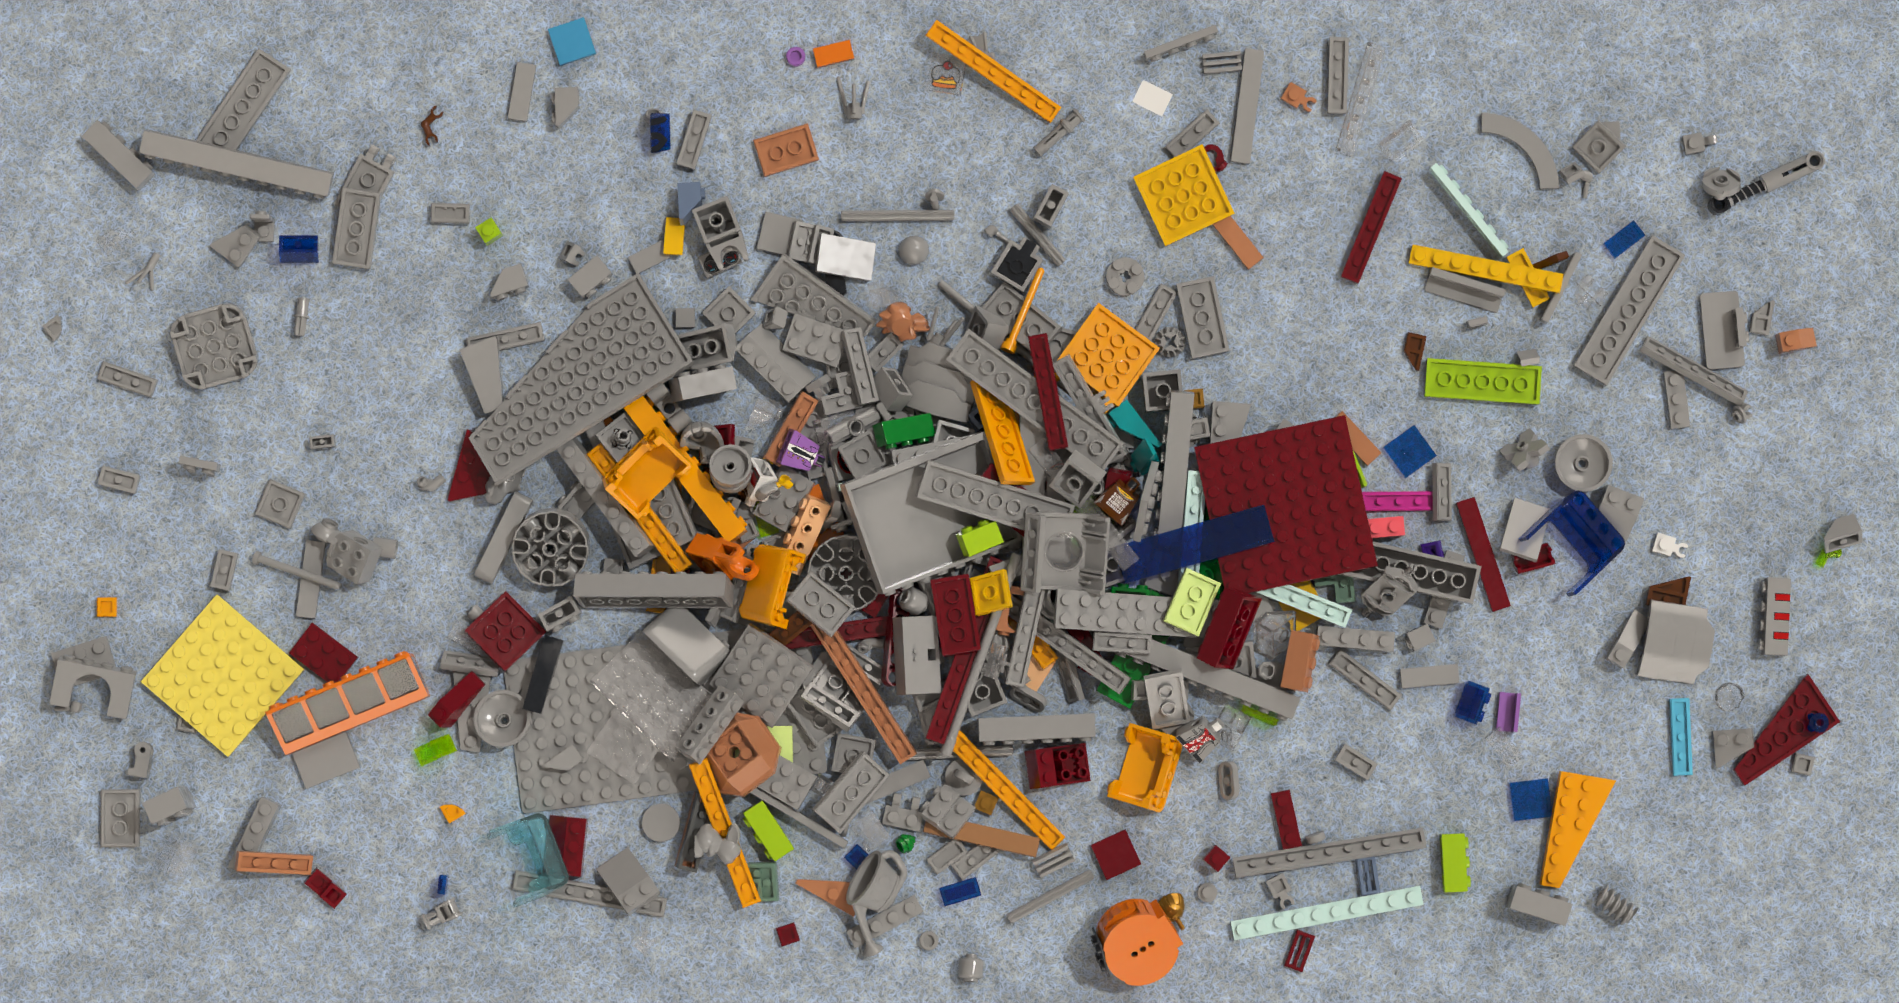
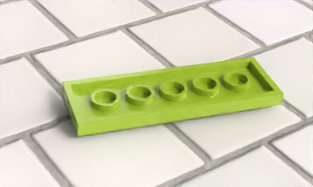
(1482, 381)

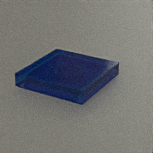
(1409, 451)
(1530, 799)

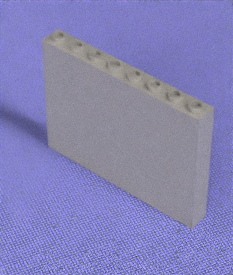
(909, 536)

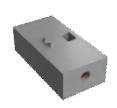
(916, 655)

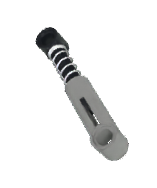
(1770, 181)

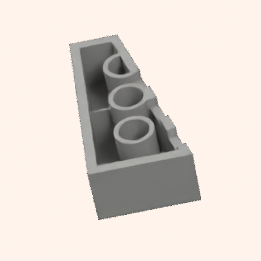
(1227, 420)

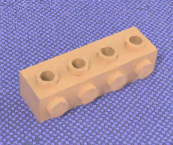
(806, 527)

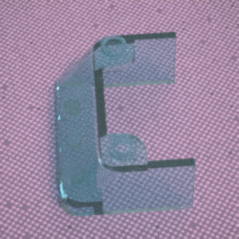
(543, 850)

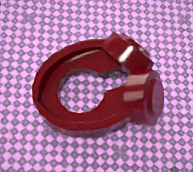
(1221, 163)

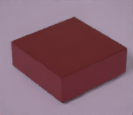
(787, 934)

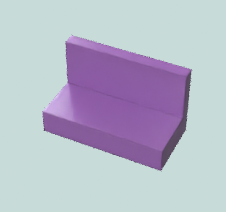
(1508, 711)

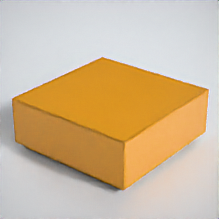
(107, 607)

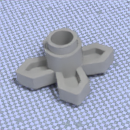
(1525, 452)

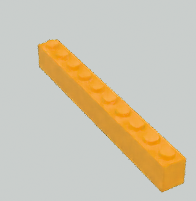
(696, 482)

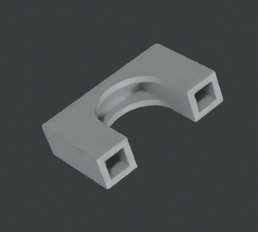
(119, 680)

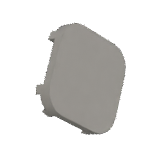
(214, 345)

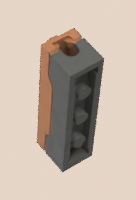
(696, 818)

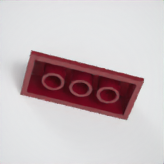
(1228, 628)

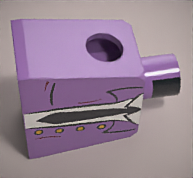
(799, 452)

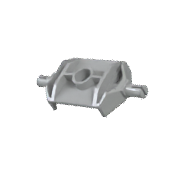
(1393, 581)

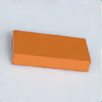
(833, 53)

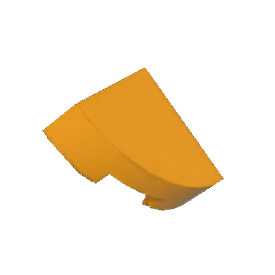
(452, 812)

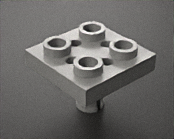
(622, 438)

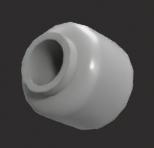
(913, 601)
(970, 968)

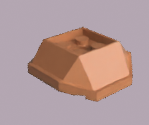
(756, 759)

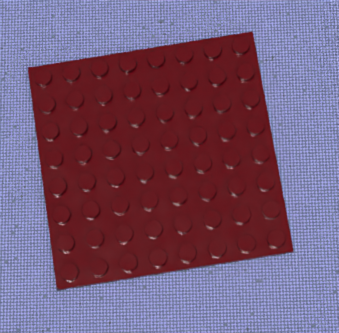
(1310, 498)

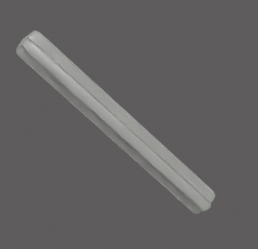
(1050, 896)

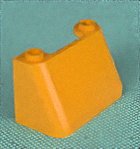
(645, 472)
(767, 591)
(1146, 768)

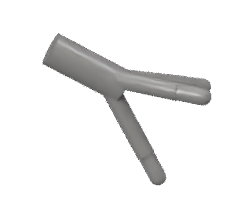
(149, 268)

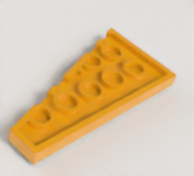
(1574, 811)

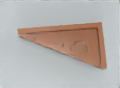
(830, 891)

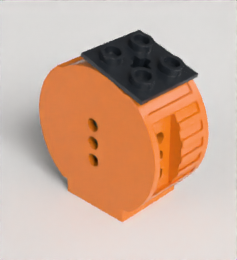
(1136, 942)

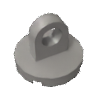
(962, 778)

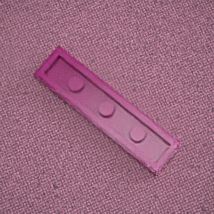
(1398, 501)

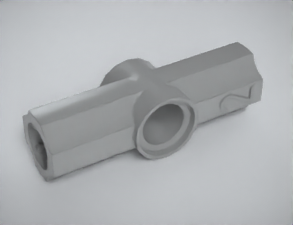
(843, 429)

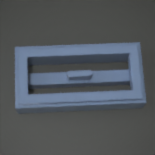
(1360, 878)

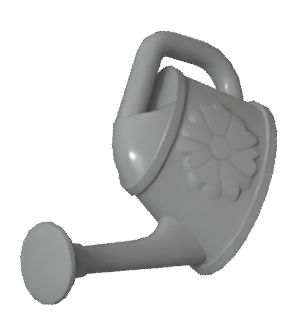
(875, 889)

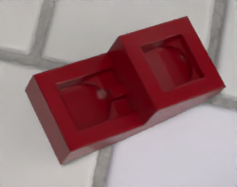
(325, 888)

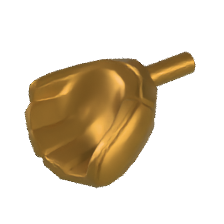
(1174, 907)

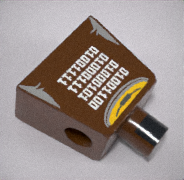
(1119, 499)

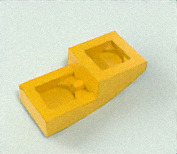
(673, 237)

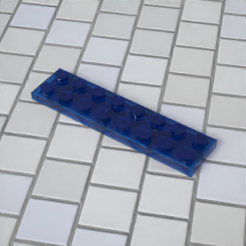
(1199, 543)

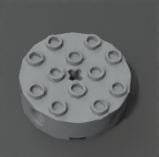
(841, 554)
(555, 565)

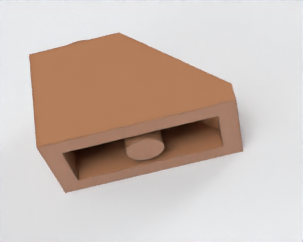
(1795, 340)

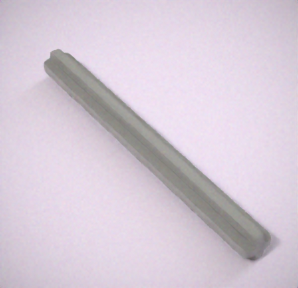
(898, 215)
(988, 751)

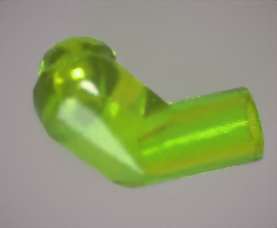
(1823, 557)

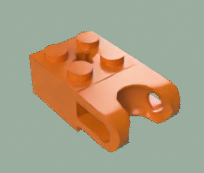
(720, 555)

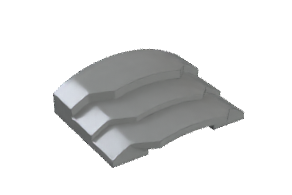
(936, 383)
(1676, 642)
(831, 694)

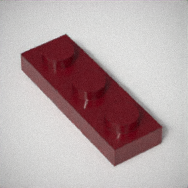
(1286, 819)

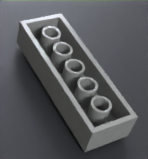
(1036, 727)

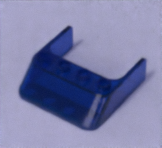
(1585, 530)

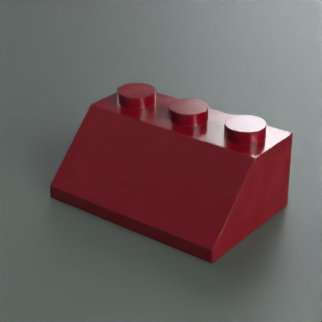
(571, 840)

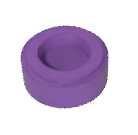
(795, 56)

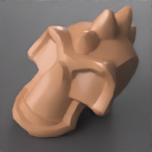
(900, 322)

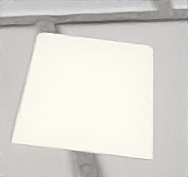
(1152, 98)

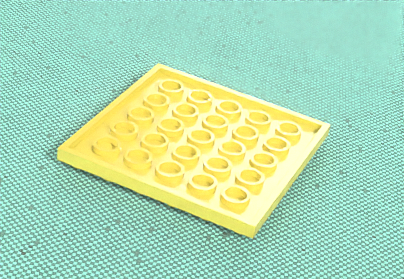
(222, 675)

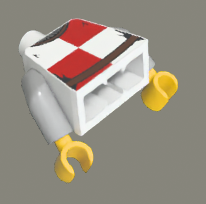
(763, 482)

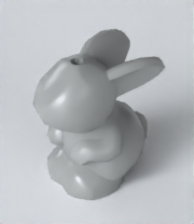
(711, 843)

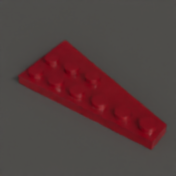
(1786, 731)

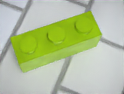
(767, 831)
(1454, 862)

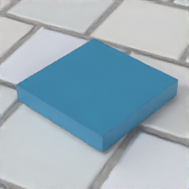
(572, 41)

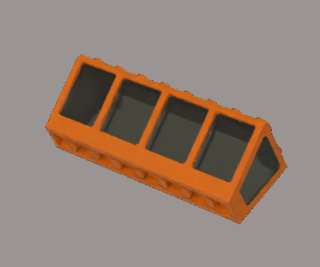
(347, 702)

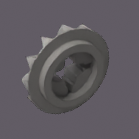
(1170, 351)

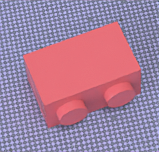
(1387, 527)

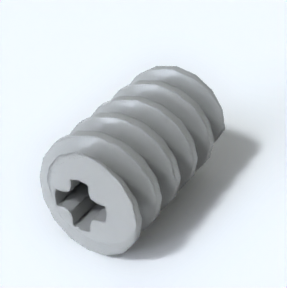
(1616, 905)

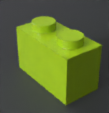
(979, 538)

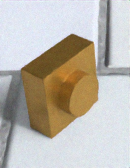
(986, 802)

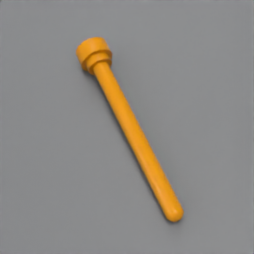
(1009, 344)

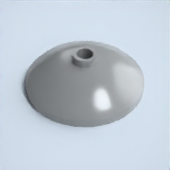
(1596, 458)
(493, 710)

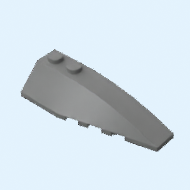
(710, 345)

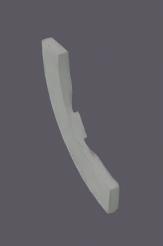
(1528, 142)

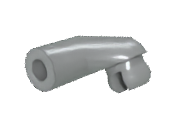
(869, 643)

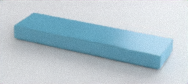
(1681, 736)

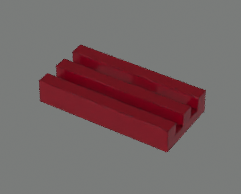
(1291, 950)

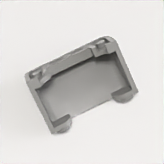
(688, 643)

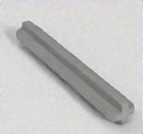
(1037, 234)

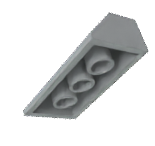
(779, 368)

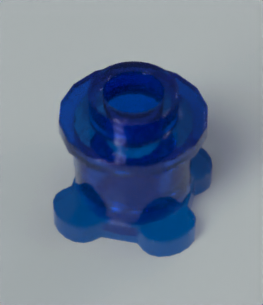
(1812, 726)

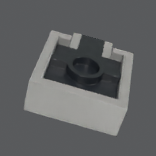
(1018, 264)

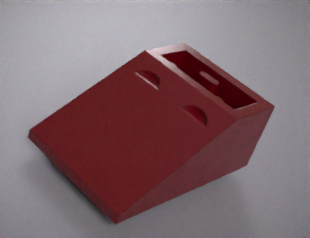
(1057, 766)

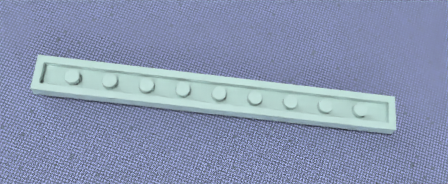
(1326, 912)

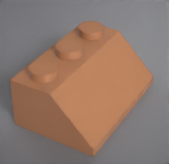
(1300, 661)

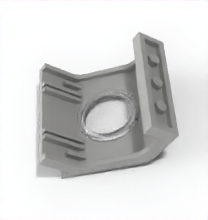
(1065, 552)

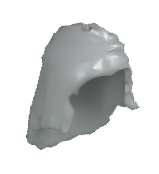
(497, 493)

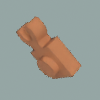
(1295, 95)

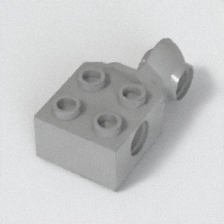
(348, 552)

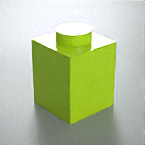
(489, 231)

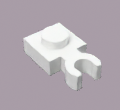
(1666, 545)

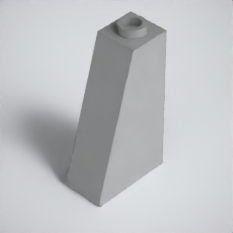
(485, 372)

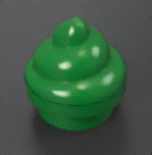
(905, 843)

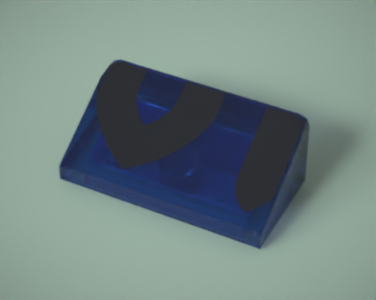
(660, 132)

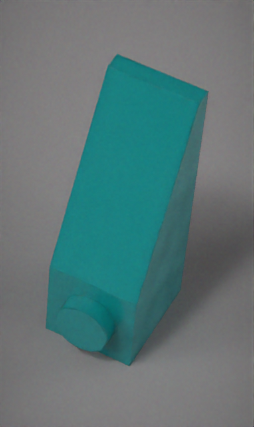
(1129, 421)
(1143, 456)

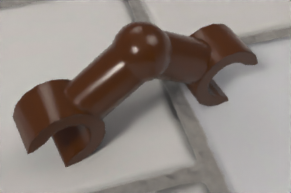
(425, 124)

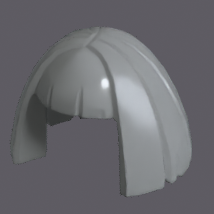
(702, 436)

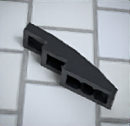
(543, 674)

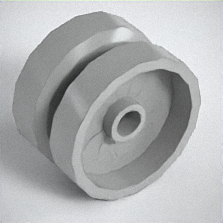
(730, 468)

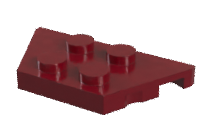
(470, 473)

